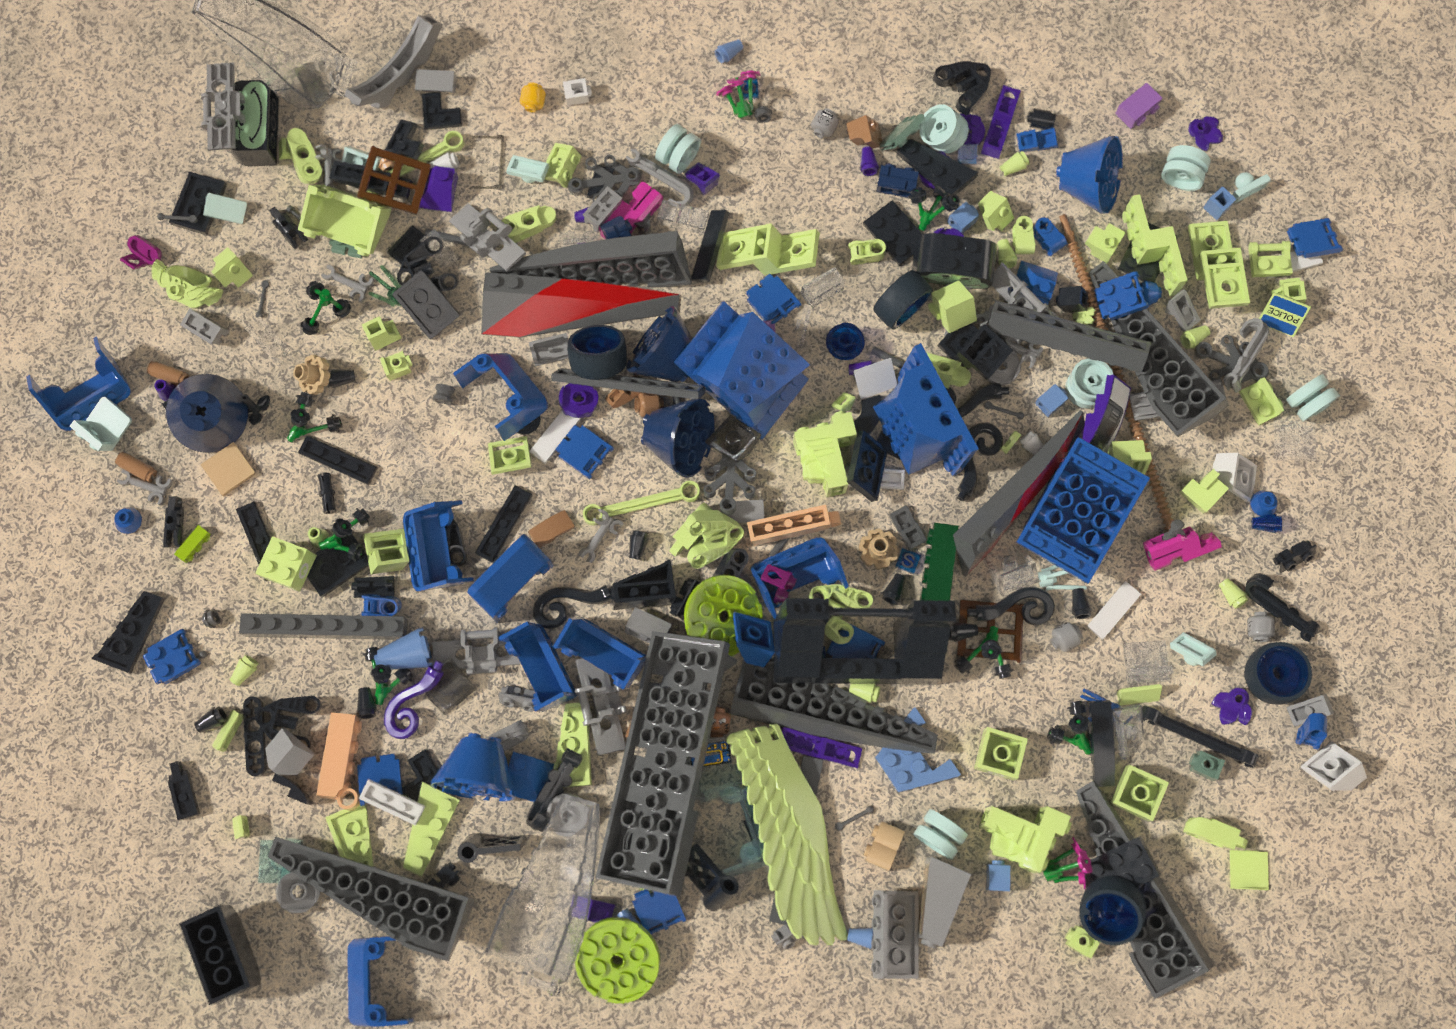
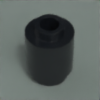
(1041, 119)

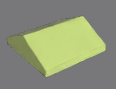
(510, 458)

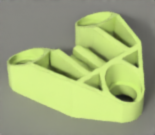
(716, 534)
(841, 598)

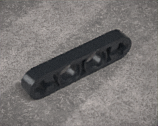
(250, 737)

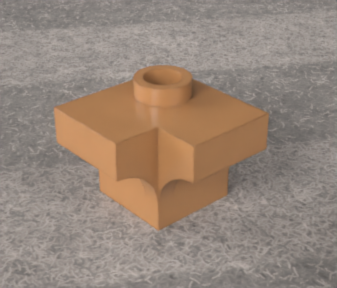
(864, 131)

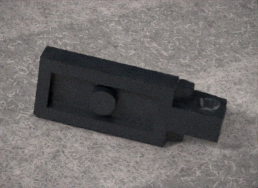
(182, 792)

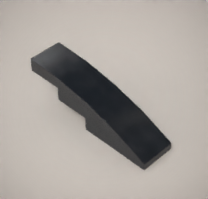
(352, 175)
(1102, 742)

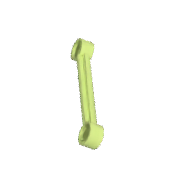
(434, 152)
(643, 502)

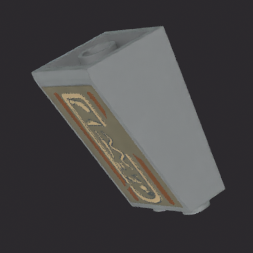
(940, 900)

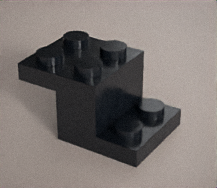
(976, 349)

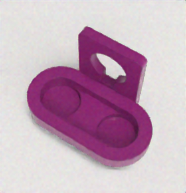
(142, 251)
(787, 582)

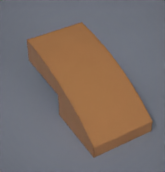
(620, 397)
(551, 528)

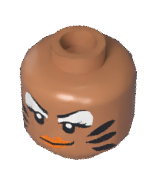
(721, 723)

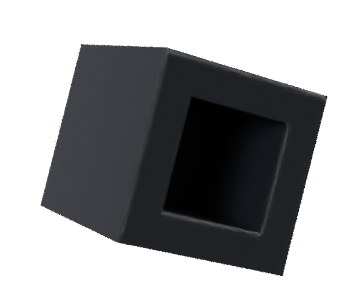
(1072, 299)

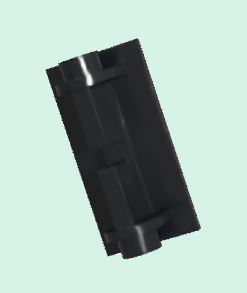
(1301, 552)
(374, 585)
(679, 604)
(447, 876)

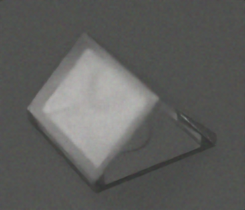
(1127, 729)

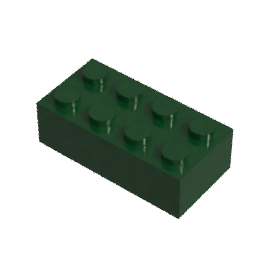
(940, 562)

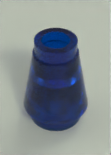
(1267, 523)

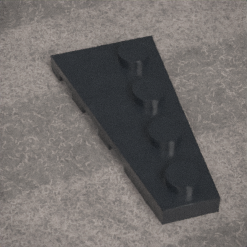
(937, 168)
(131, 634)

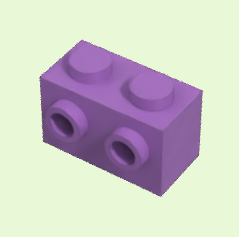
(1138, 106)

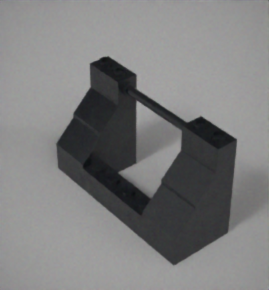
(919, 644)

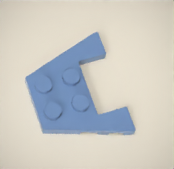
(909, 768)

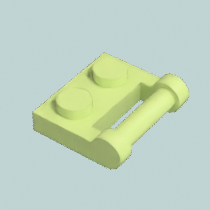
(1270, 265)

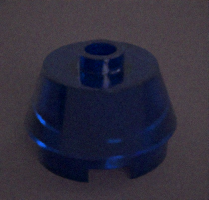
(845, 341)

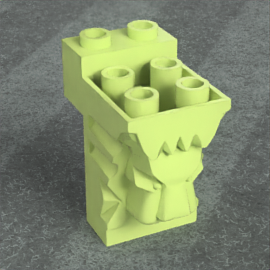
(821, 452)
(1022, 840)

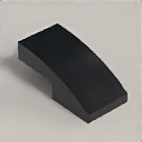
(295, 792)

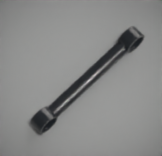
(1240, 755)

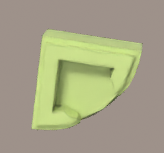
(1011, 442)

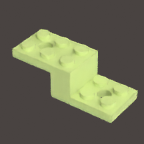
(1154, 245)
(768, 249)
(1218, 264)

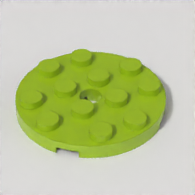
(713, 597)
(611, 981)

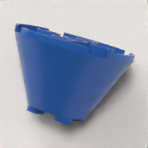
(1092, 173)
(476, 769)

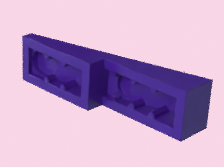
(1001, 117)
(823, 747)

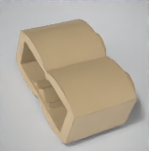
(884, 845)

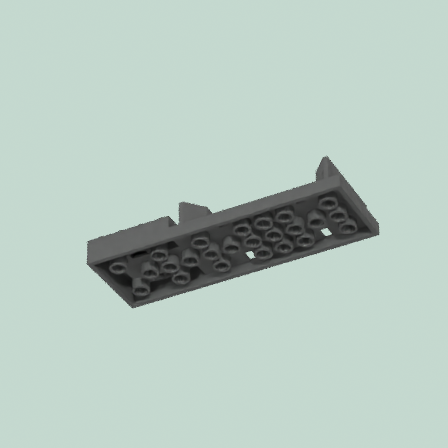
(657, 793)

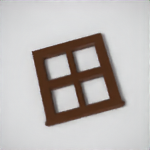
(393, 180)
(1018, 632)

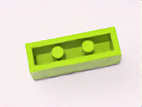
(192, 544)

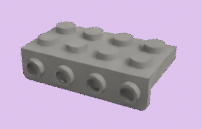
(895, 935)

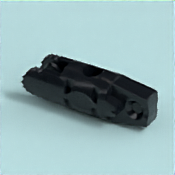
(286, 227)
(173, 522)

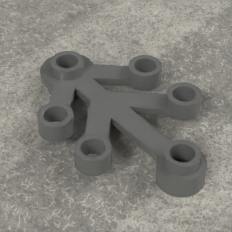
(607, 178)
(1231, 361)
(729, 477)

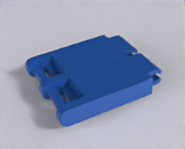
(1312, 238)
(1120, 297)
(772, 299)
(583, 450)
(858, 647)
(170, 658)
(385, 772)
(657, 909)

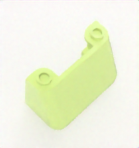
(343, 218)

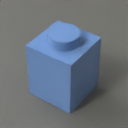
(1219, 203)
(963, 217)
(1052, 400)
(998, 876)

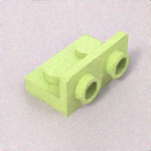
(562, 163)
(1262, 401)

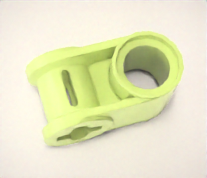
(1023, 238)
(865, 251)

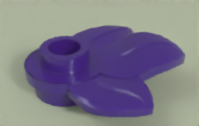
(1207, 133)
(1231, 709)

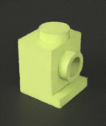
(392, 371)
(1073, 936)

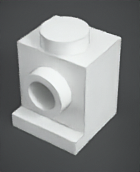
(576, 92)

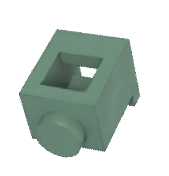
(1197, 765)

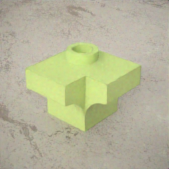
(995, 211)
(1104, 242)
(230, 269)
(1292, 288)
(381, 332)

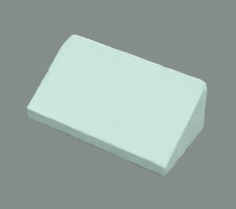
(357, 156)
(225, 208)

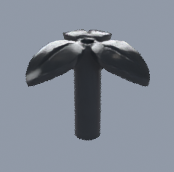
(262, 405)

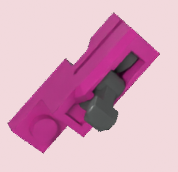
(639, 209)
(1178, 543)

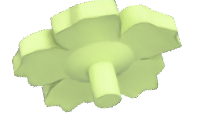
(1085, 316)

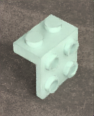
(103, 426)

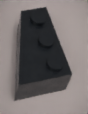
(645, 589)

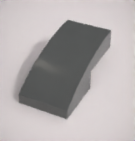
(907, 527)

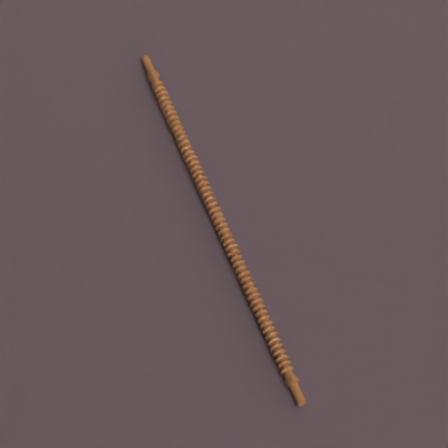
(1136, 429)

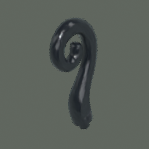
(988, 392)
(969, 480)
(596, 596)
(991, 612)

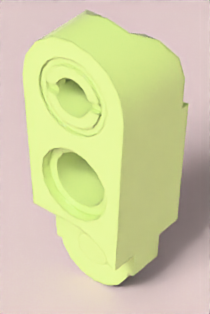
(298, 143)
(542, 217)
(950, 371)
(684, 538)
(1215, 833)

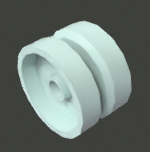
(944, 129)
(678, 148)
(1186, 168)
(1086, 381)
(1313, 398)
(942, 831)

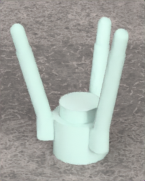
(1048, 577)

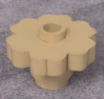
(312, 374)
(871, 555)

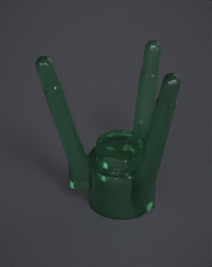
(391, 301)

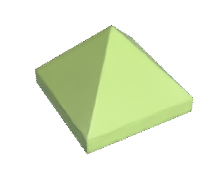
(847, 405)

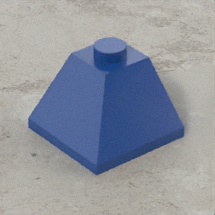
(1039, 280)
(754, 639)
(528, 775)

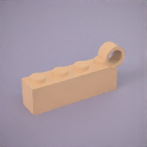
(792, 524)
(338, 759)

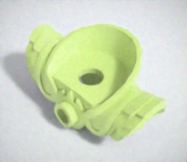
(185, 284)

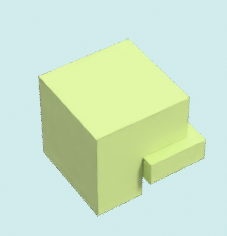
(953, 306)
(1131, 453)
(1206, 492)
(386, 551)

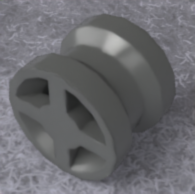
(443, 394)

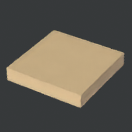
(228, 469)

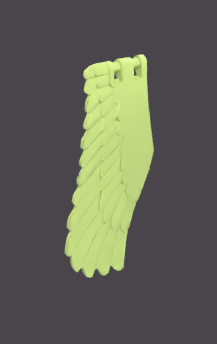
(791, 832)

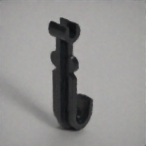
(1257, 590)
(558, 778)

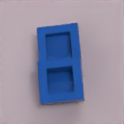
(1036, 141)

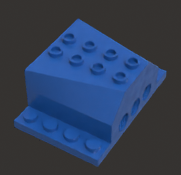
(744, 367)
(924, 419)
(1082, 510)

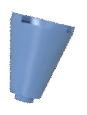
(406, 652)

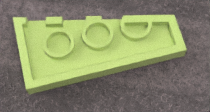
(576, 738)
(430, 827)
(352, 834)

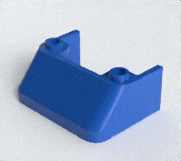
(81, 400)
(523, 405)
(429, 547)
(807, 562)
(508, 576)
(602, 650)
(541, 665)
(360, 1009)

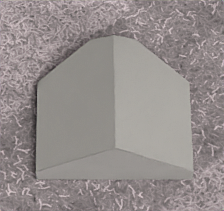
(287, 754)

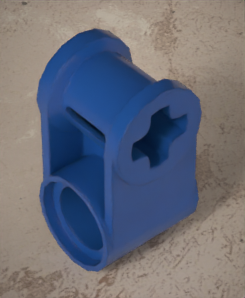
(1049, 237)
(377, 605)
(1313, 731)

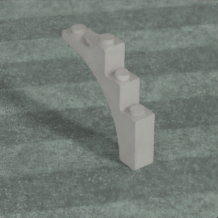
(397, 72)

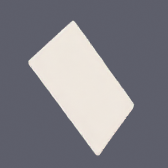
(875, 378)

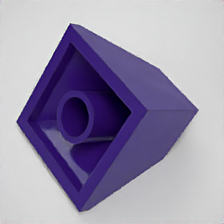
(440, 189)

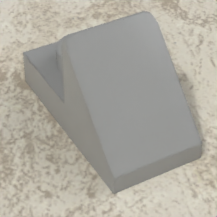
(1183, 310)
(1300, 711)

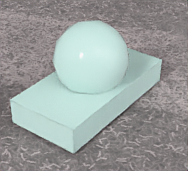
(527, 169)
(1248, 185)
(1193, 650)

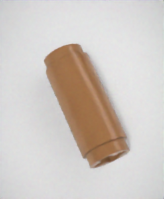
(166, 372)
(135, 466)

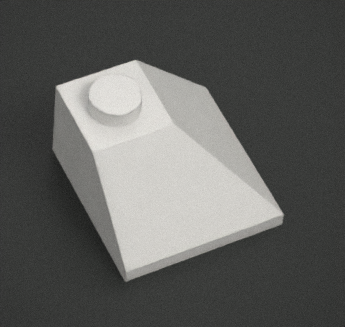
(1236, 473)
(1335, 768)

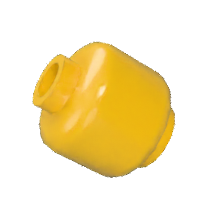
(532, 97)

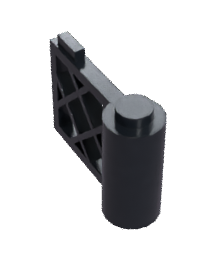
(476, 845)
(717, 889)

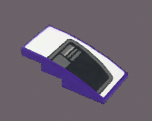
(1108, 414)

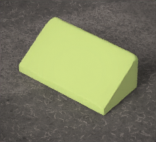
(1139, 694)
(228, 731)

